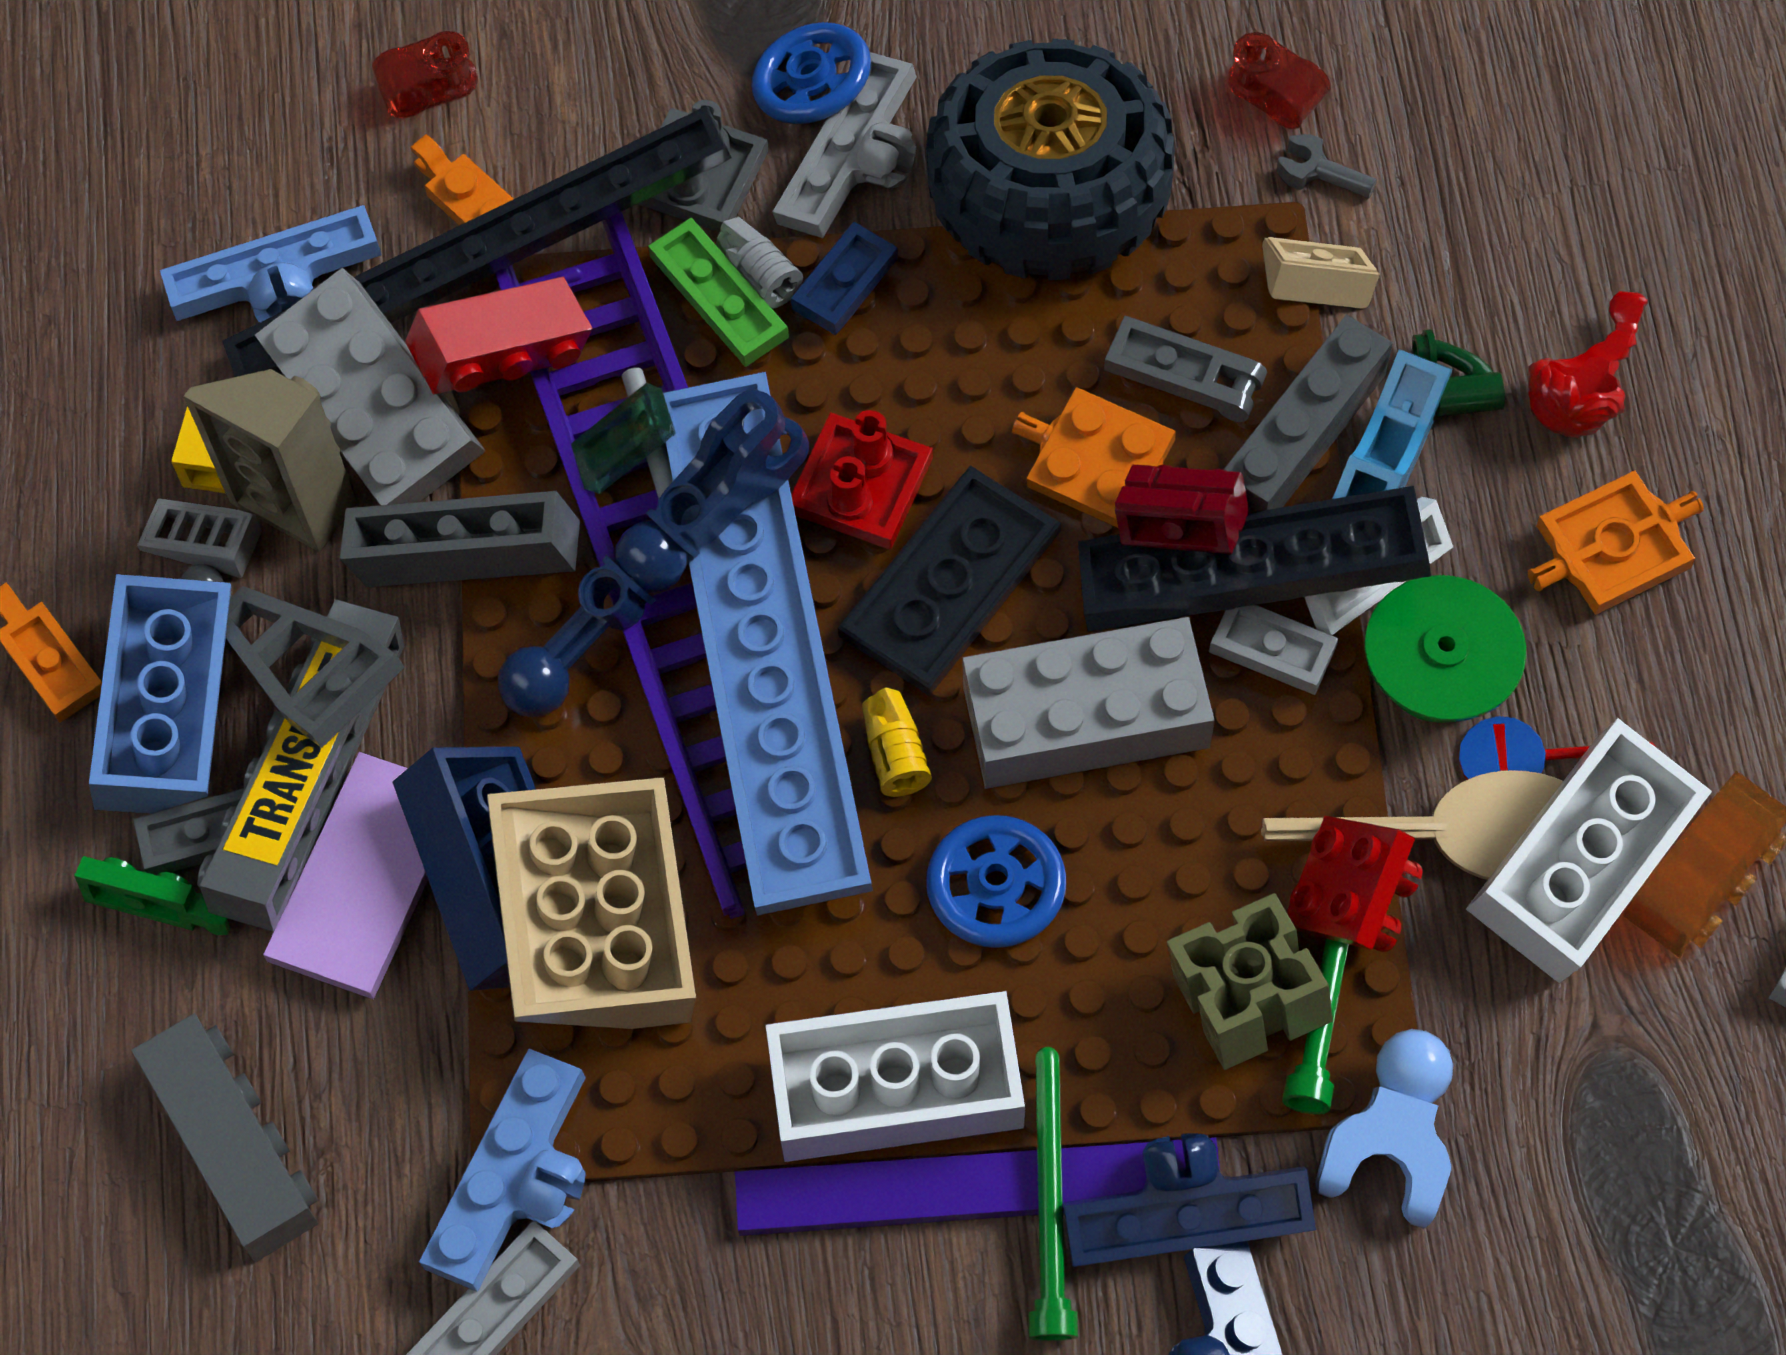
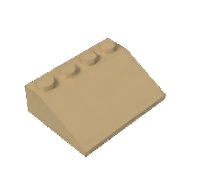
(592, 905)

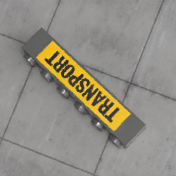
(287, 794)

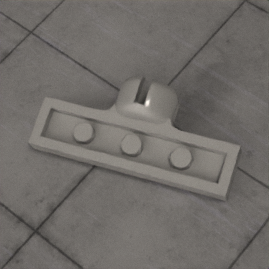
(851, 150)

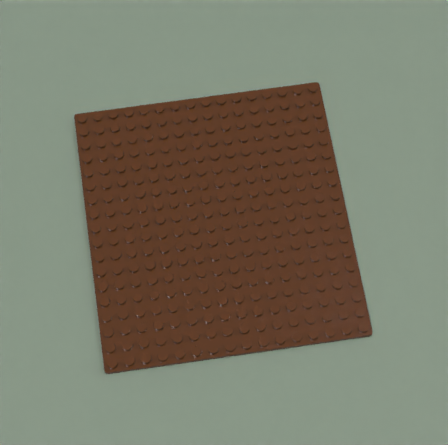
(1143, 843)

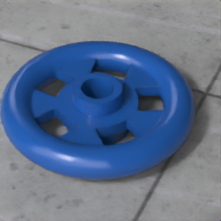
(811, 73)
(1017, 922)

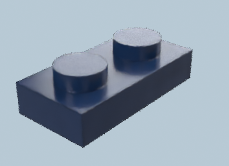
(844, 278)

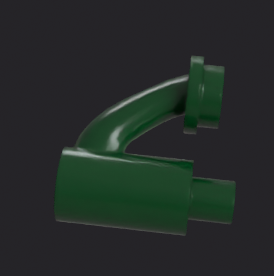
(1475, 391)

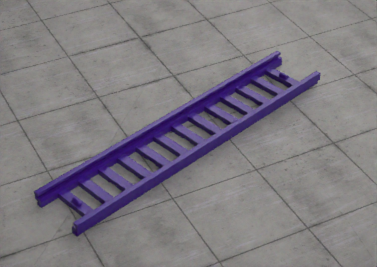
(598, 523)

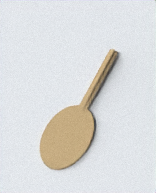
(1470, 824)

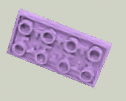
(354, 887)

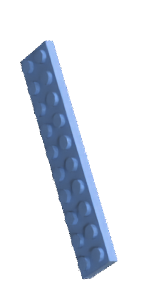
(771, 683)

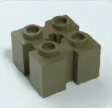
(1250, 981)

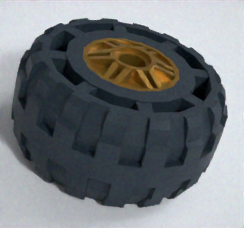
(1050, 158)

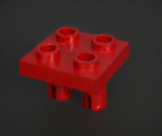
(861, 478)
(1351, 883)

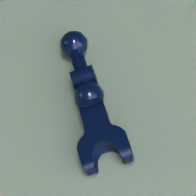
(652, 555)

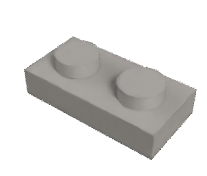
(1274, 646)

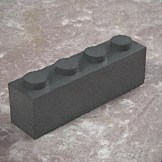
(1311, 414)
(460, 539)
(225, 1136)

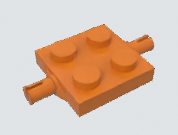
(1091, 452)
(1615, 542)

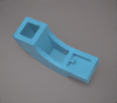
(1396, 427)

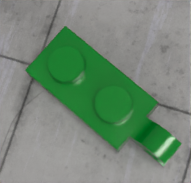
(155, 897)

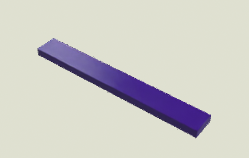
(928, 1188)

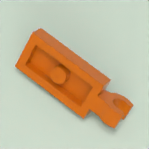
(457, 186)
(46, 656)

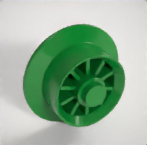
(1445, 648)

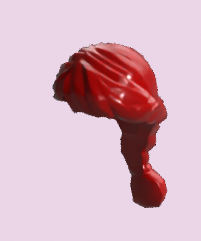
(1582, 392)

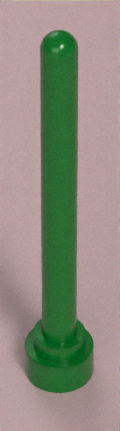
(1309, 1086)
(1052, 1312)

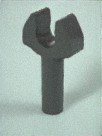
(1318, 167)

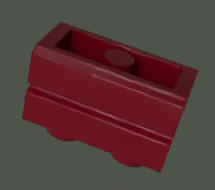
(1181, 508)

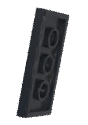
(949, 580)

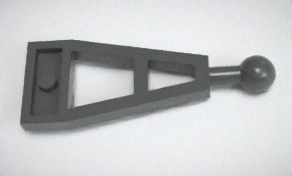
(337, 689)

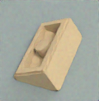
(1319, 273)

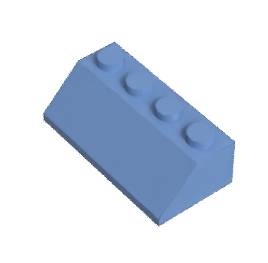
(159, 693)

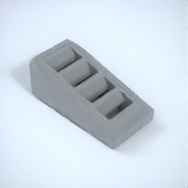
(230, 560)

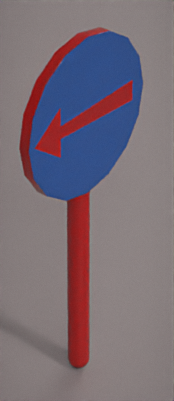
(1507, 746)

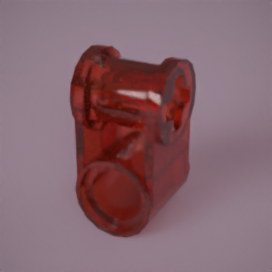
(421, 76)
(1278, 85)

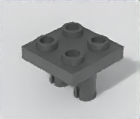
(717, 192)

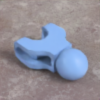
(1397, 1123)

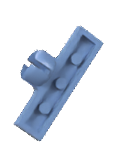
(271, 269)
(511, 1173)

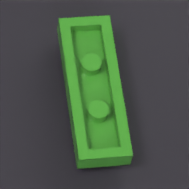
(718, 292)

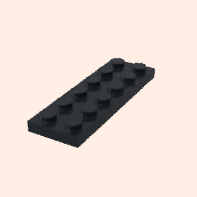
(1276, 558)

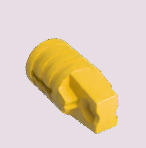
(894, 744)

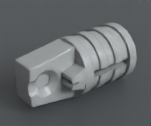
(759, 262)

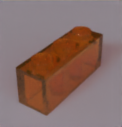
(1710, 866)

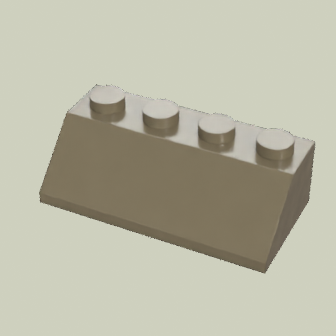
(275, 452)

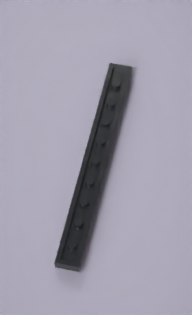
(523, 225)

